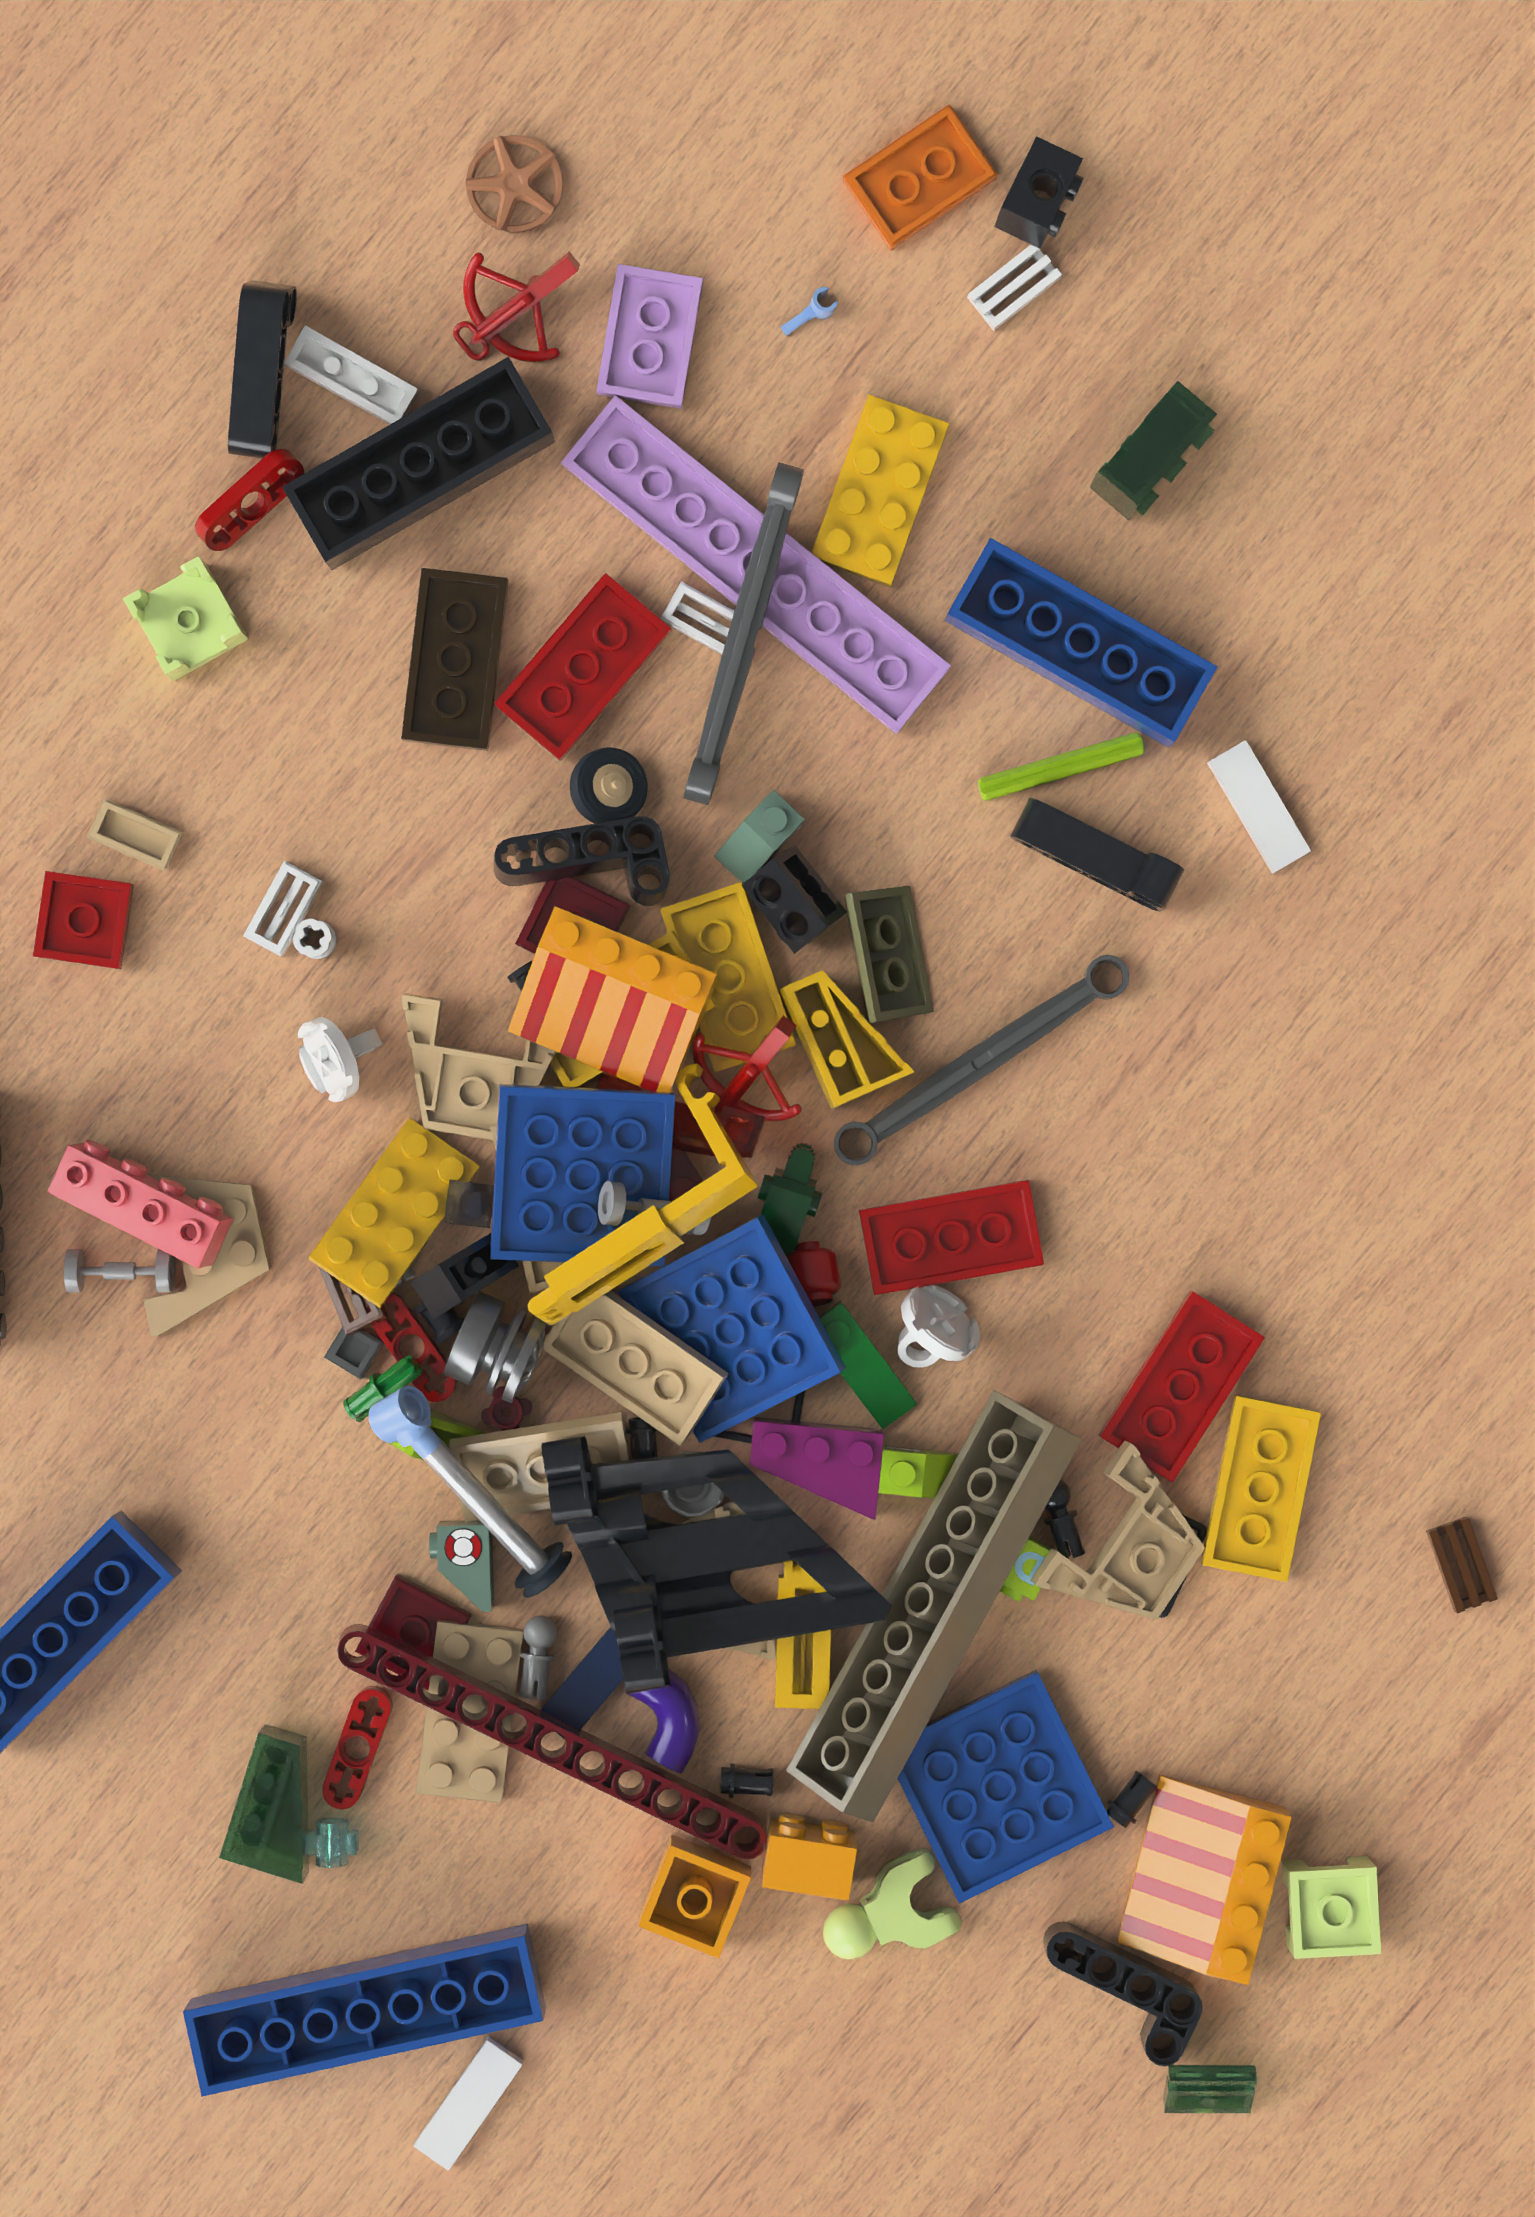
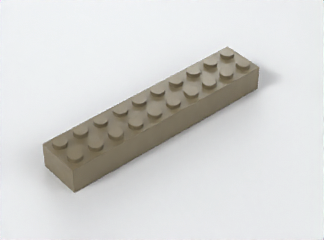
(936, 1608)

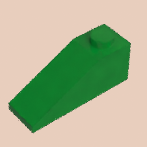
(866, 1368)

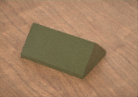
(888, 954)

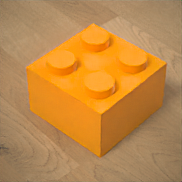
(809, 1857)
(695, 1896)

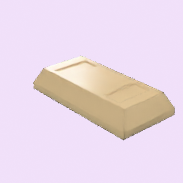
(134, 835)

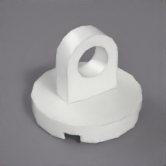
(331, 1058)
(938, 1324)

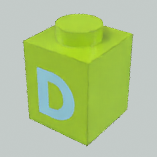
(1018, 1581)

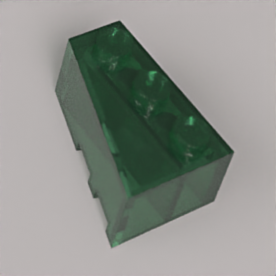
(1154, 451)
(272, 1808)

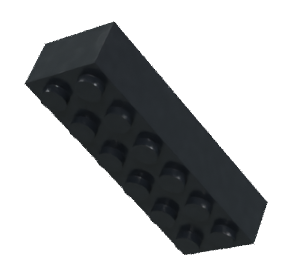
(419, 463)

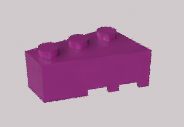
(822, 1458)

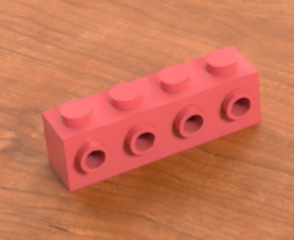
(141, 1204)

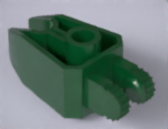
(790, 1196)

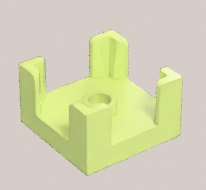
(187, 620)
(1332, 1909)

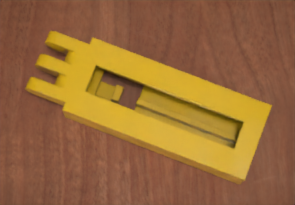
(804, 1659)

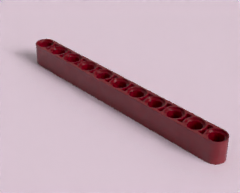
(566, 1758)

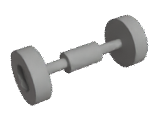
(613, 1204)
(75, 1271)

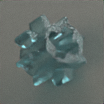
(332, 1842)

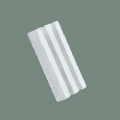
(1042, 263)
(675, 604)
(267, 902)

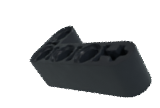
(259, 367)
(1074, 844)
(582, 862)
(1118, 1983)

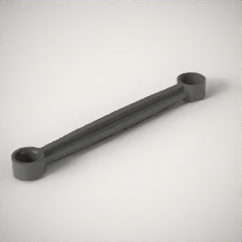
(740, 641)
(982, 1059)

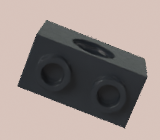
(1047, 170)
(460, 1277)

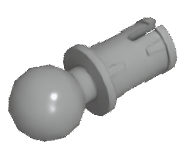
(539, 1634)

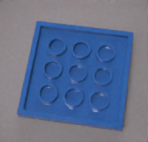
(557, 1155)
(746, 1315)
(1000, 1787)

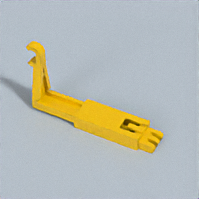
(652, 1231)

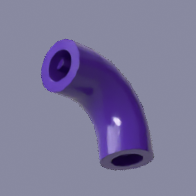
(676, 1723)

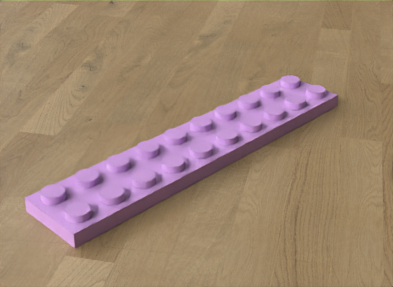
(715, 535)

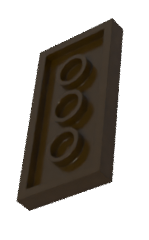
(454, 659)

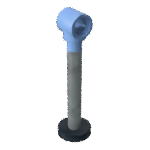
(406, 1419)

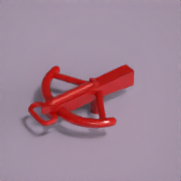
(528, 296)
(755, 1064)

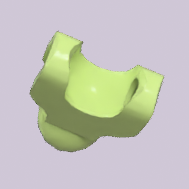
(888, 1912)

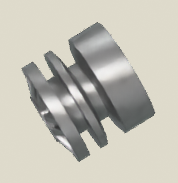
(495, 1347)

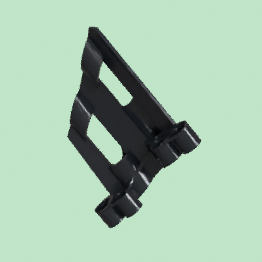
(671, 1582)

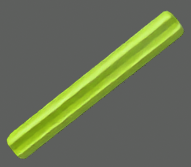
(1061, 766)

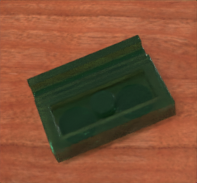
(1209, 2089)

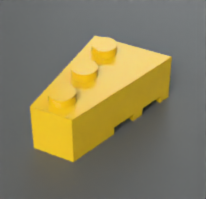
(839, 1041)

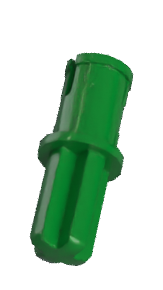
(381, 1386)

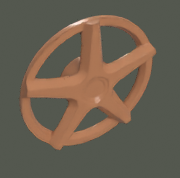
(514, 183)

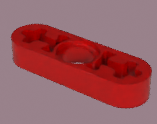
(219, 511)
(401, 1314)
(335, 1773)

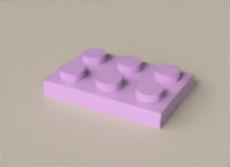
(649, 336)

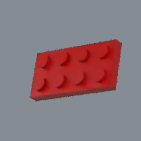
(582, 667)
(951, 1237)
(1182, 1385)

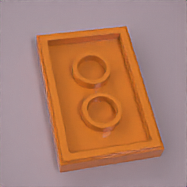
(920, 177)

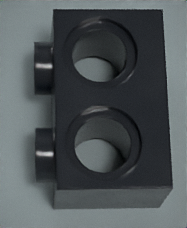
(798, 896)

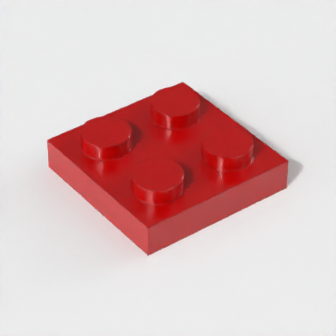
(83, 920)

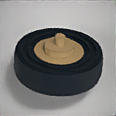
(608, 785)

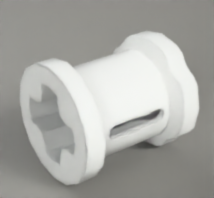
(302, 935)

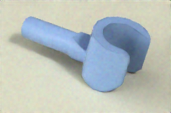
(810, 312)

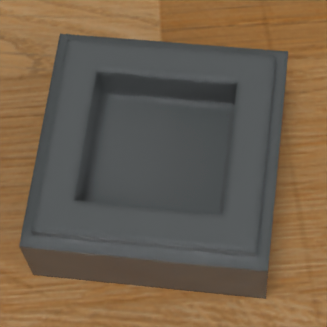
(354, 1352)

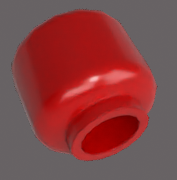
(816, 1271)

